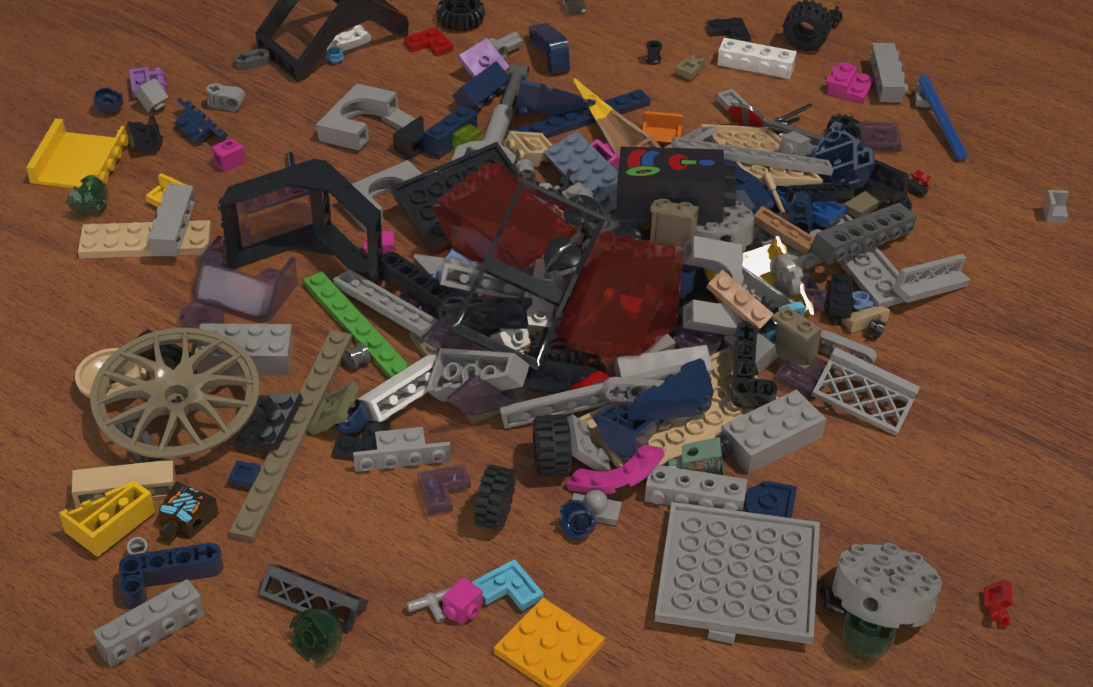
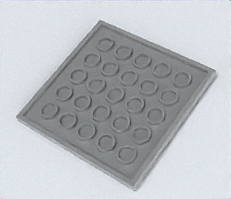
(739, 573)

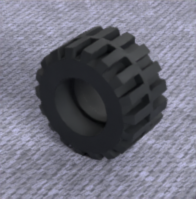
(812, 14)
(552, 445)

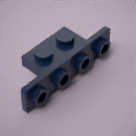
(195, 125)

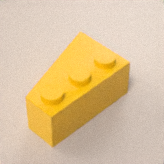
(108, 519)

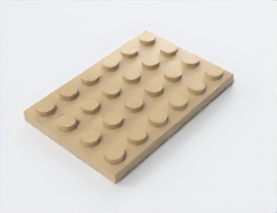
(761, 139)

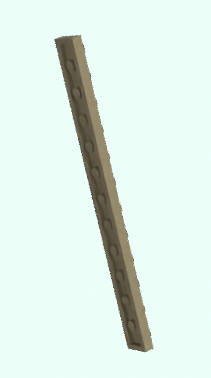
(278, 462)

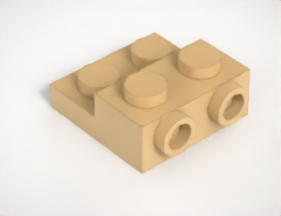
(528, 146)

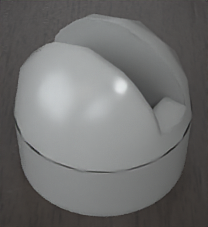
(137, 544)

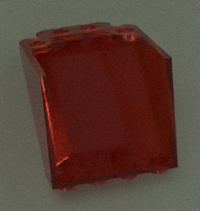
(477, 209)
(623, 297)

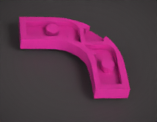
(630, 473)

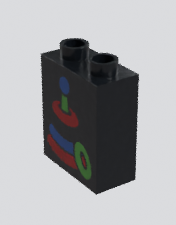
(674, 175)

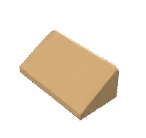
(861, 319)

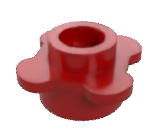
(920, 177)

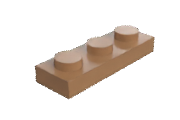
(785, 230)
(739, 300)

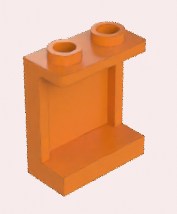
(662, 126)

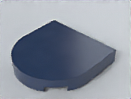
(771, 499)

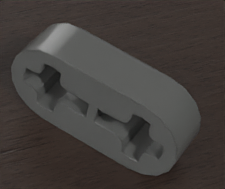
(252, 59)

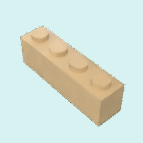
(94, 482)

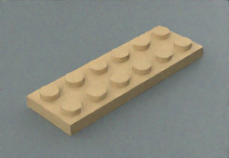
(131, 239)

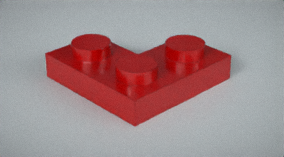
(430, 38)

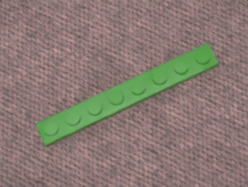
(354, 323)

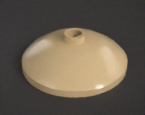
(90, 366)

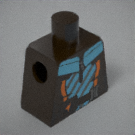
(186, 512)

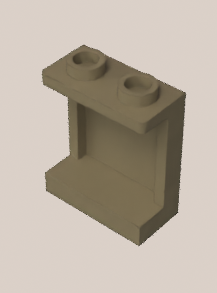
(673, 222)
(796, 338)

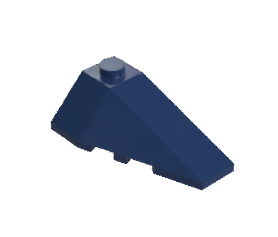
(677, 397)
(620, 433)

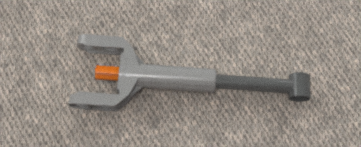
(501, 116)

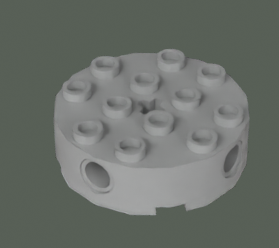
(736, 226)
(887, 585)

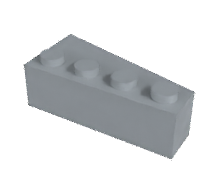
(457, 366)

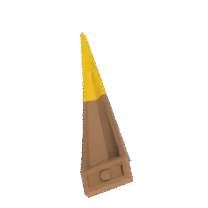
(614, 126)

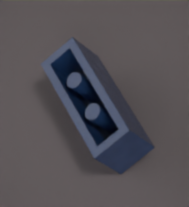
(482, 87)
(439, 136)

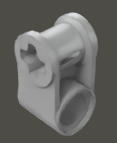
(225, 97)

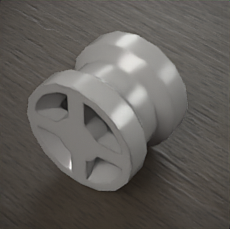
(526, 169)

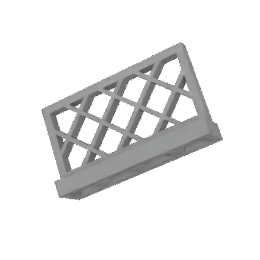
(871, 378)

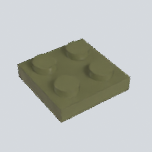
(333, 408)

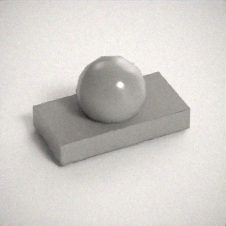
(606, 510)

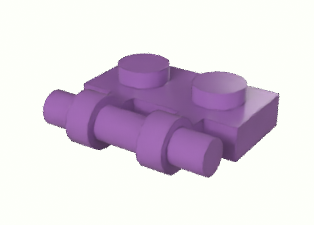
(142, 75)

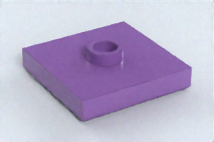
(480, 57)

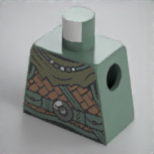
(701, 457)

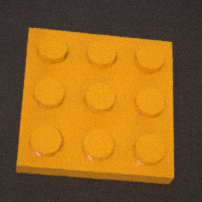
(549, 645)

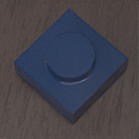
(244, 474)

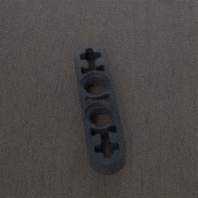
(823, 192)

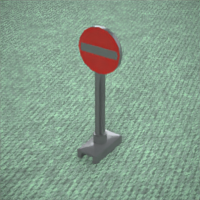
(749, 116)

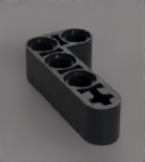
(744, 362)

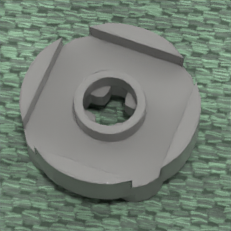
(786, 274)

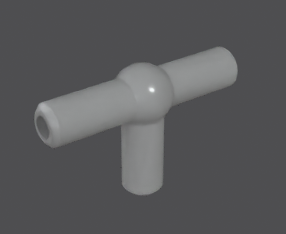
(432, 601)

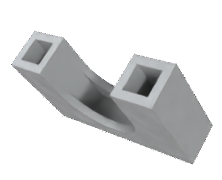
(361, 99)
(382, 182)
(715, 256)

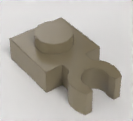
(690, 68)

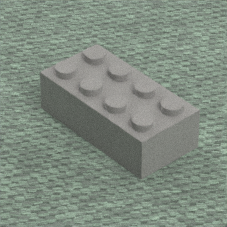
(266, 344)
(773, 431)

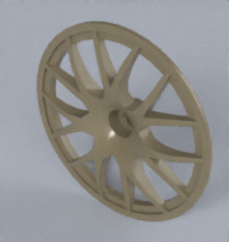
(174, 391)

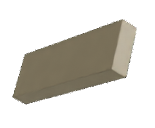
(863, 204)

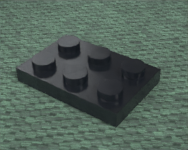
(268, 422)

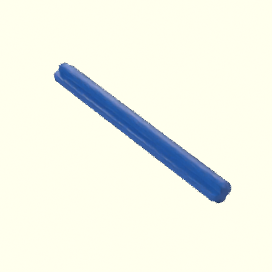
(942, 118)

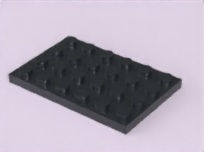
(422, 192)

